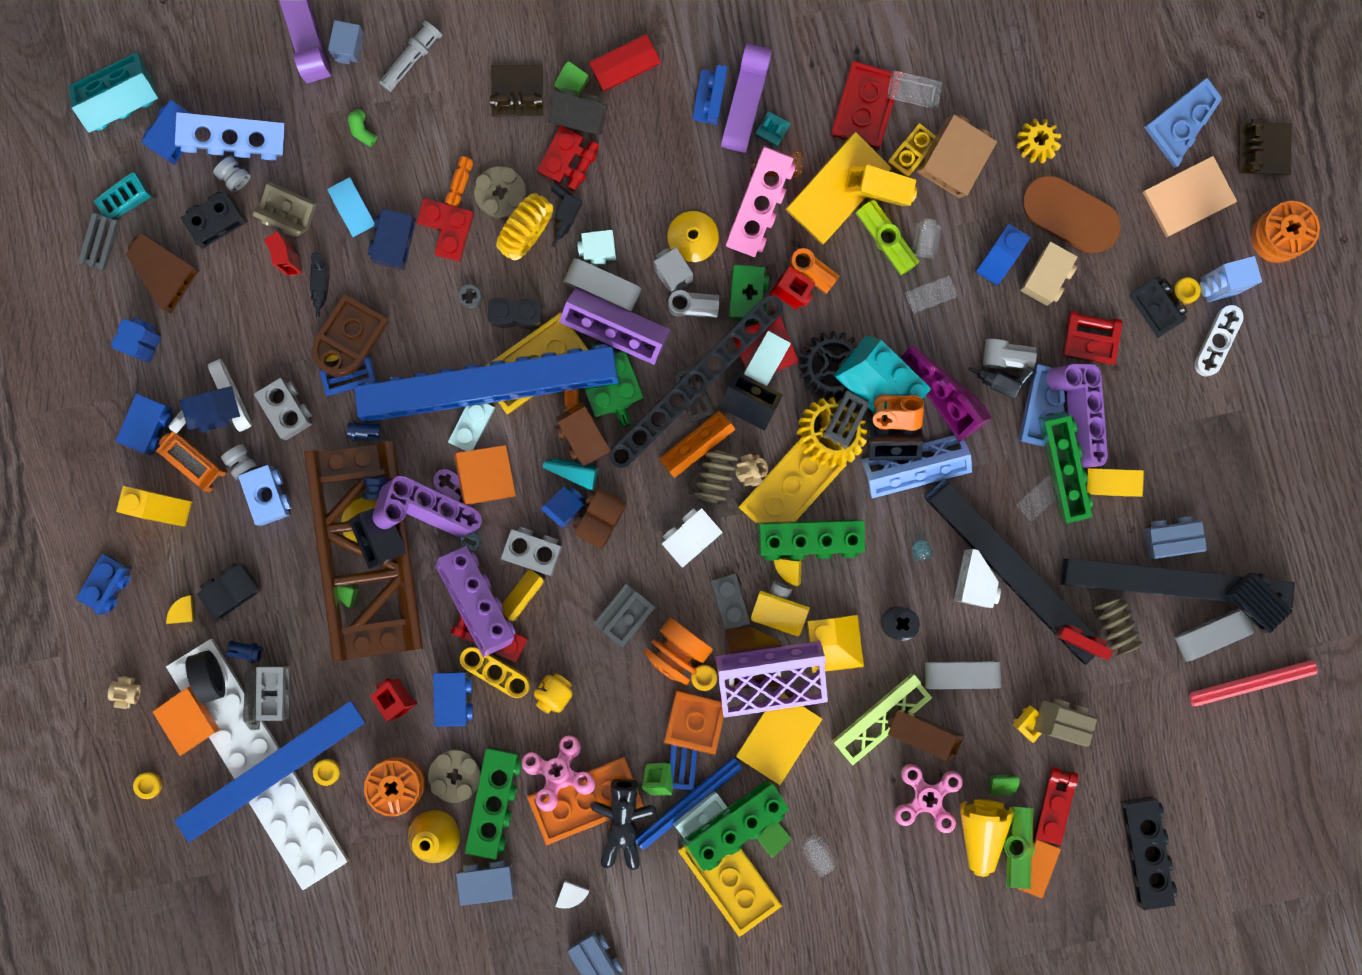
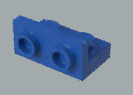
(710, 95)
(104, 584)

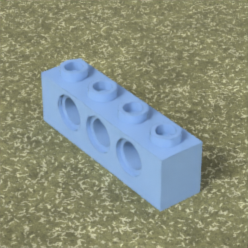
(188, 124)

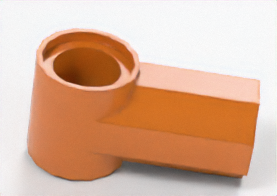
(815, 271)

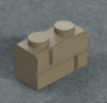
(1065, 723)

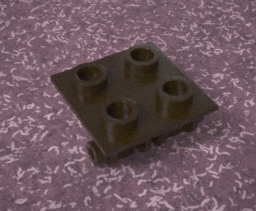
(516, 90)
(1265, 147)

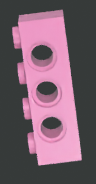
(738, 237)

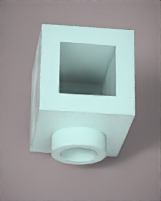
(597, 247)

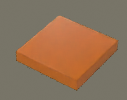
(484, 475)
(185, 721)
(695, 723)

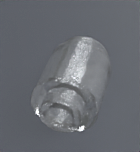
(926, 238)
(819, 855)

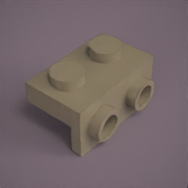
(285, 210)

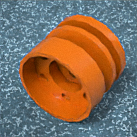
(1273, 240)
(677, 651)
(410, 785)

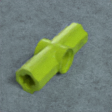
(878, 223)

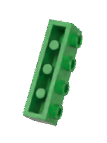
(1065, 467)
(810, 537)
(735, 825)

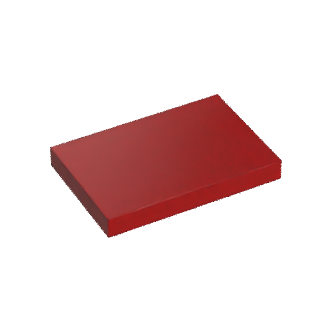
(864, 105)

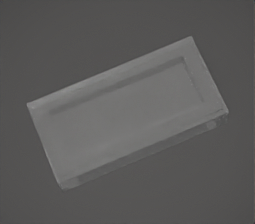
(914, 89)

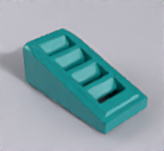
(123, 185)
(573, 471)

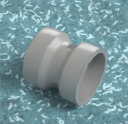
(231, 174)
(238, 461)

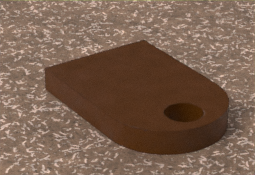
(349, 335)

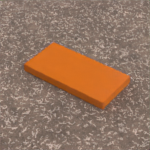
(573, 808)

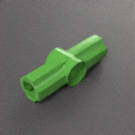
(1020, 866)

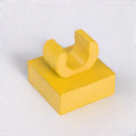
(1026, 723)

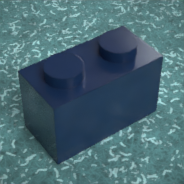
(392, 239)
(210, 409)

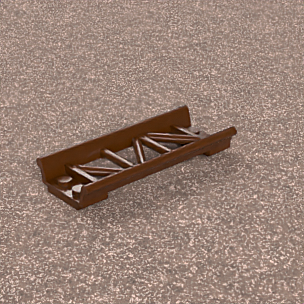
(360, 638)

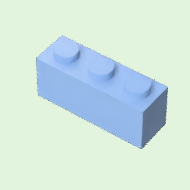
(1230, 279)

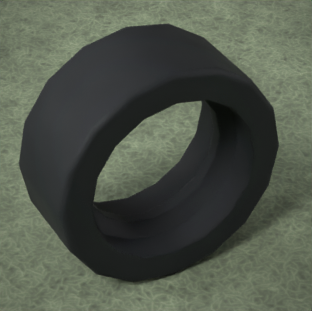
(205, 677)

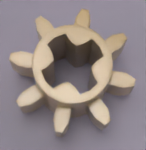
(751, 470)
(124, 692)

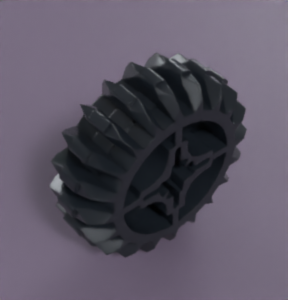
(825, 357)

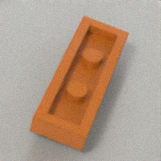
(696, 444)

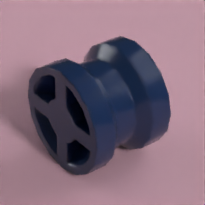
(373, 486)

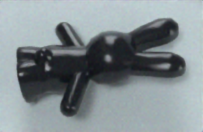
(622, 828)

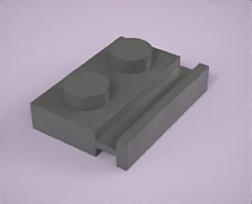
(624, 615)

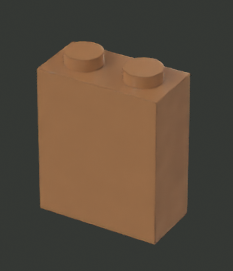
(957, 155)

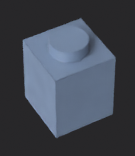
(345, 42)

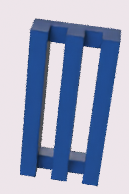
(326, 383)
(681, 785)

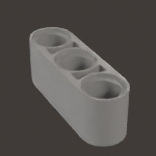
(602, 284)
(1214, 634)
(963, 675)

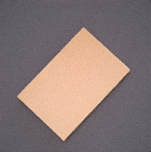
(1189, 196)

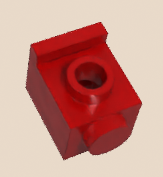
(793, 288)
(392, 699)

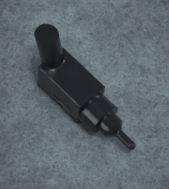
(566, 212)
(319, 282)
(1003, 381)

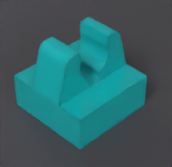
(772, 129)

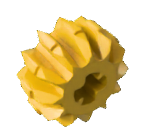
(1043, 132)

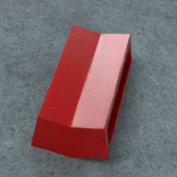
(624, 63)
(283, 254)

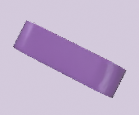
(446, 490)

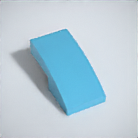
(351, 206)

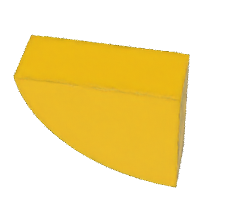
(789, 569)
(181, 611)

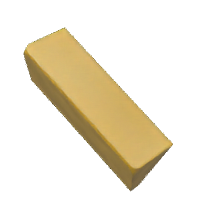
(522, 594)
(779, 613)

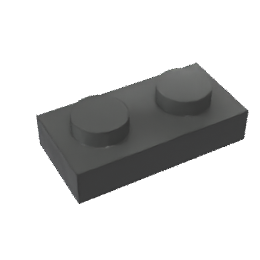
(730, 602)

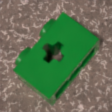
(743, 278)

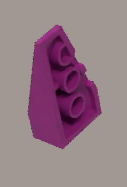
(953, 401)

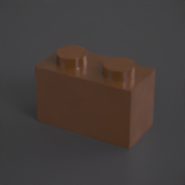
(582, 435)

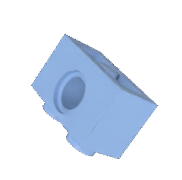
(253, 486)

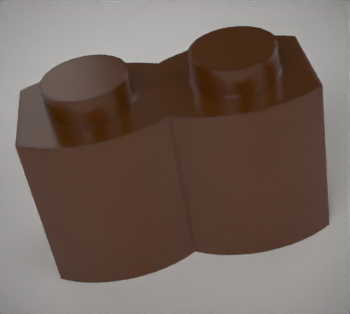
(600, 518)

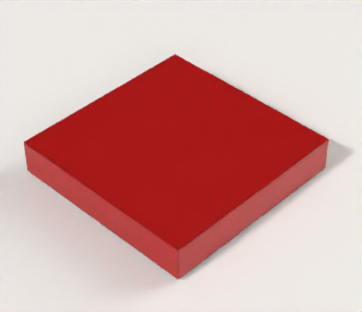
(776, 328)

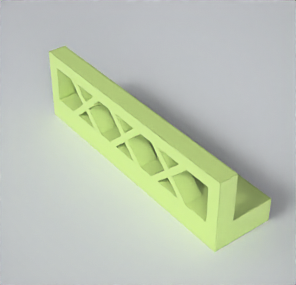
(875, 712)

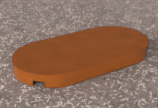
(1071, 214)

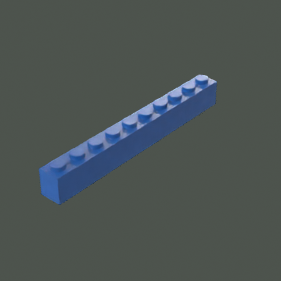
(486, 384)

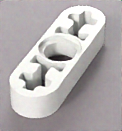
(1216, 360)
(223, 379)

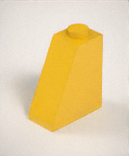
(881, 185)
(154, 506)

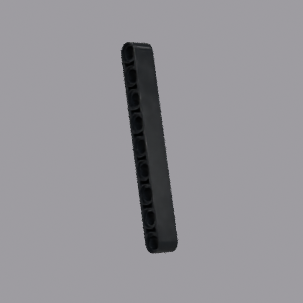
(689, 393)
(1007, 564)
(1158, 580)

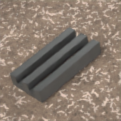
(88, 241)
(836, 437)

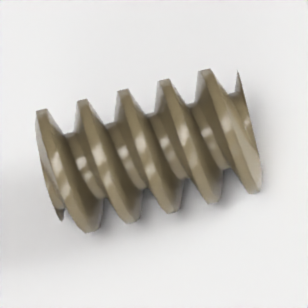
(715, 477)
(1118, 626)

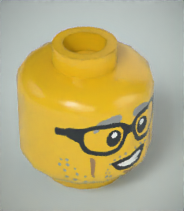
(553, 693)

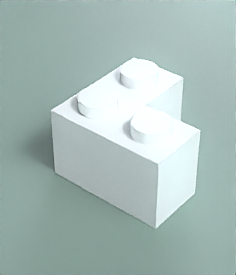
(692, 537)

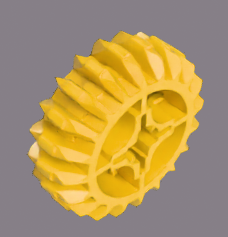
(524, 226)
(835, 453)

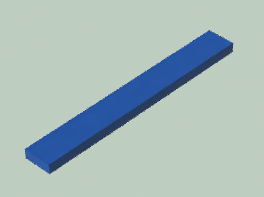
(270, 771)

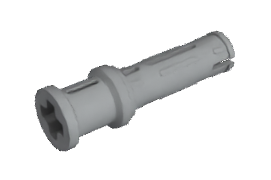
(417, 47)

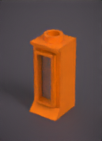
(189, 460)

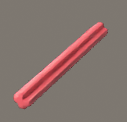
(1253, 683)

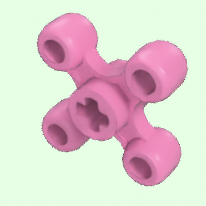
(566, 777)
(934, 807)

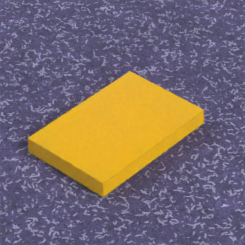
(778, 740)

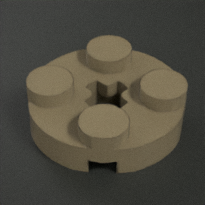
(487, 184)
(442, 785)

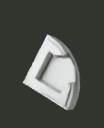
(178, 422)
(571, 895)

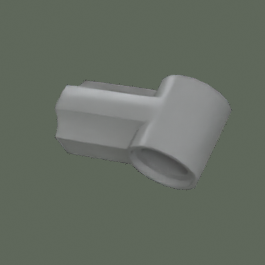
(696, 304)
(1001, 354)

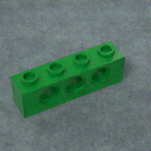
(478, 841)

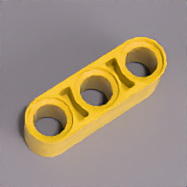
(508, 672)

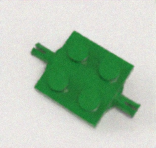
(618, 396)

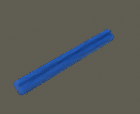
(666, 821)

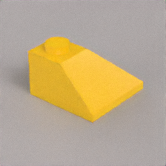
(839, 641)

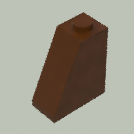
(160, 271)
(925, 735)

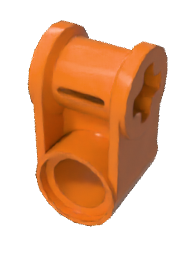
(901, 412)

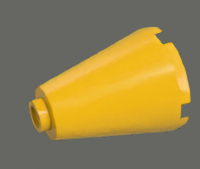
(985, 832)
(433, 836)

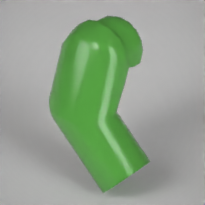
(356, 124)

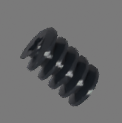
(910, 623)

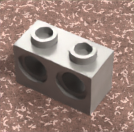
(673, 270)
(279, 412)
(530, 557)
(272, 693)

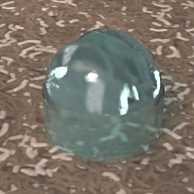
(472, 536)
(921, 550)

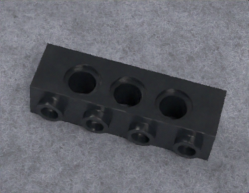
(1163, 892)

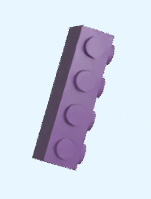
(614, 325)
(475, 601)

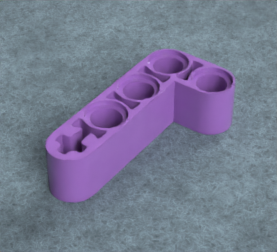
(308, 47)
(746, 97)
(1086, 405)
(458, 517)

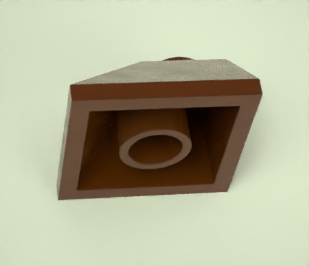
(745, 640)

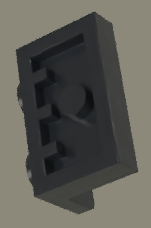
(1159, 306)

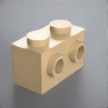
(1049, 274)

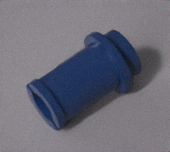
(363, 431)
(244, 651)

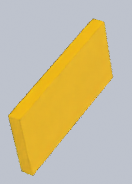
(823, 201)
(547, 338)
(789, 487)
(736, 890)

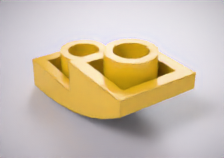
(912, 150)
(1115, 482)

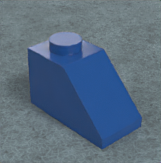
(1003, 254)
(564, 506)

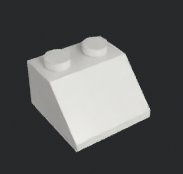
(976, 581)

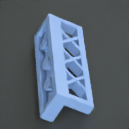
(916, 473)

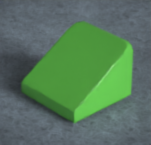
(572, 78)
(348, 595)
(658, 779)
(1003, 784)
(773, 838)

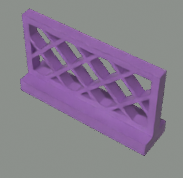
(771, 662)

